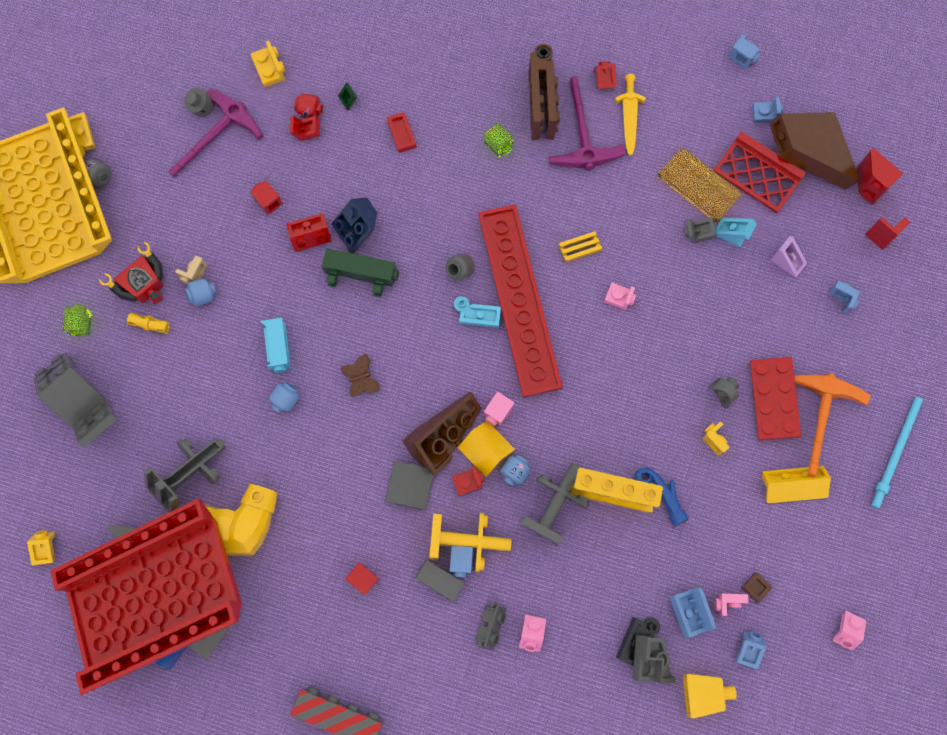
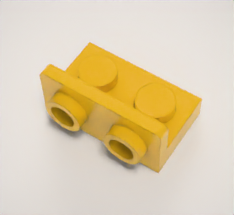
(268, 66)

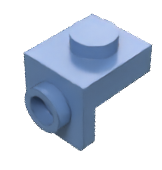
(845, 293)

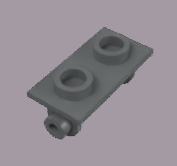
(495, 617)

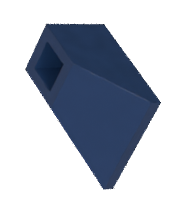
(355, 223)

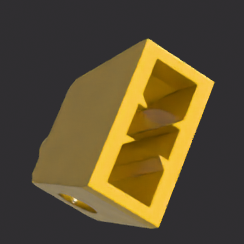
(705, 695)

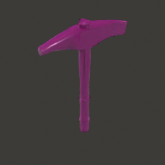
(234, 113)
(587, 155)

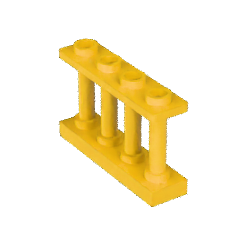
(617, 490)

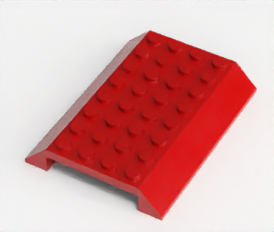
(149, 594)

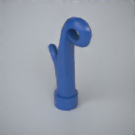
(668, 496)

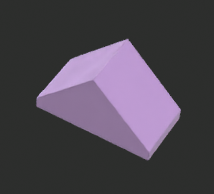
(790, 257)

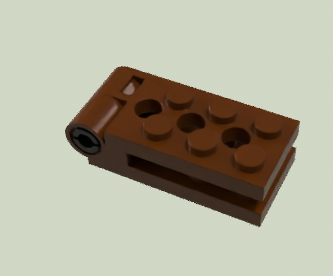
(542, 77)

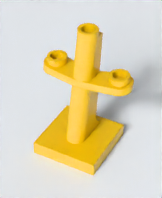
(478, 541)

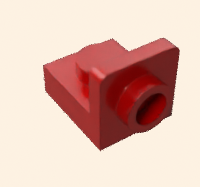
(605, 75)
(468, 481)

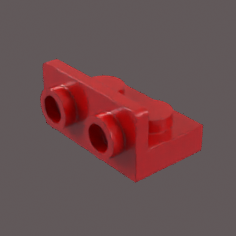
(308, 232)

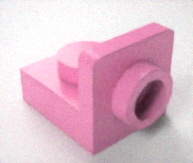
(620, 296)
(733, 600)

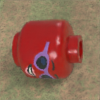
(308, 105)

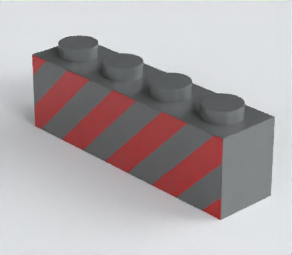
(334, 716)

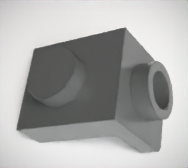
(701, 229)

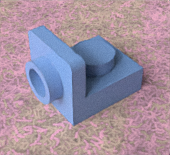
(766, 111)
(751, 650)

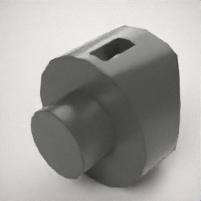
(198, 100)
(725, 390)

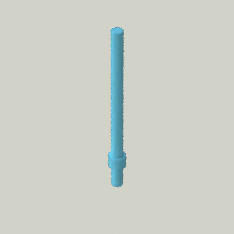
(883, 487)

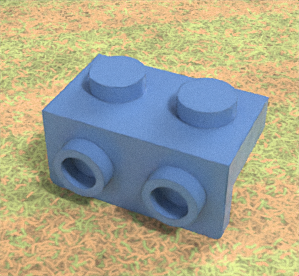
(692, 612)

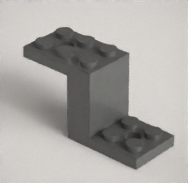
(74, 399)

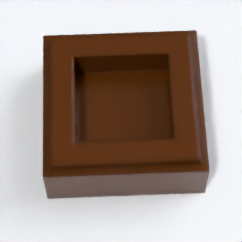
(756, 587)

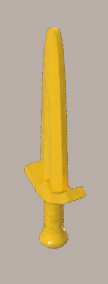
(630, 107)

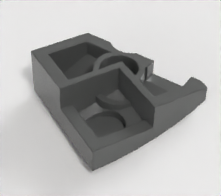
(651, 660)

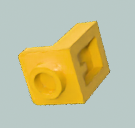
(714, 440)
(41, 548)

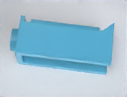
(276, 345)

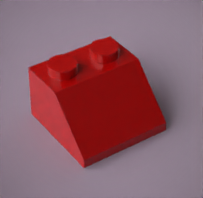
(876, 176)

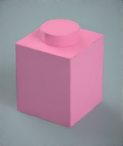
(498, 409)

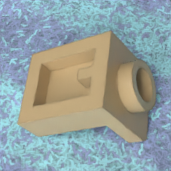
(194, 270)

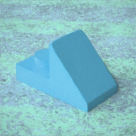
(735, 230)

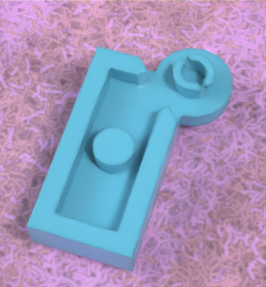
(477, 314)

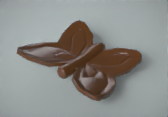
(359, 377)

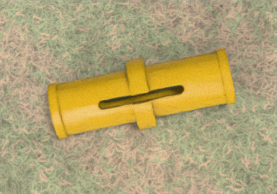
(148, 323)

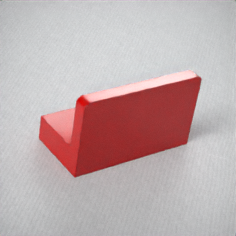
(883, 232)

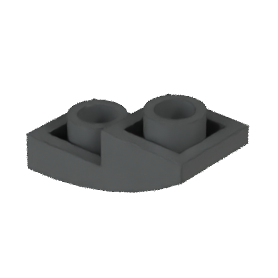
(439, 580)

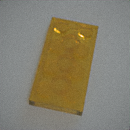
(699, 184)

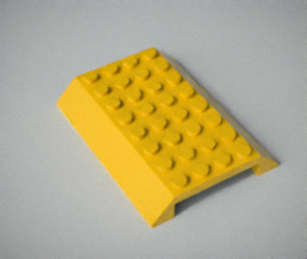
(46, 203)

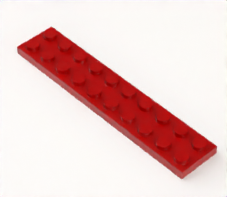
(519, 301)

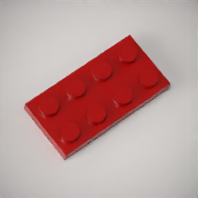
(775, 398)

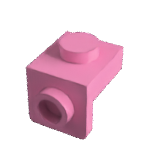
(851, 631)
(532, 633)

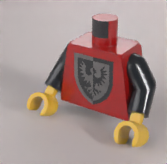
(139, 280)

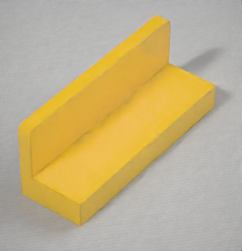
(795, 484)

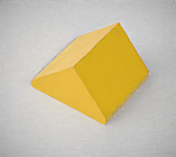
(485, 448)

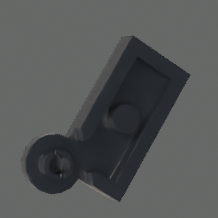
(637, 627)

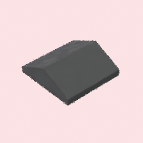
(409, 486)

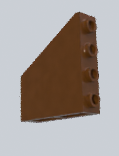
(816, 146)

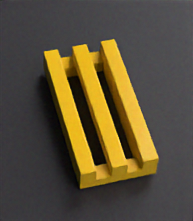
(592, 235)

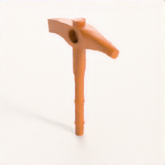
(829, 388)

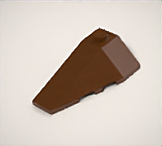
(438, 437)

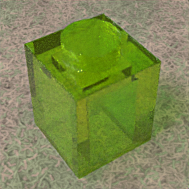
(498, 140)
(77, 320)

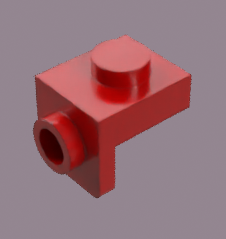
(305, 128)

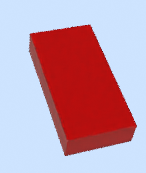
(401, 132)

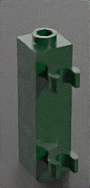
(359, 267)

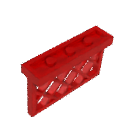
(770, 160)

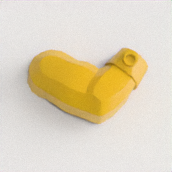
(248, 525)

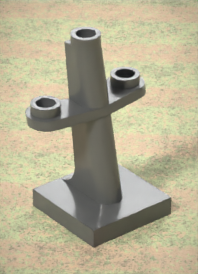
(164, 488)
(557, 501)

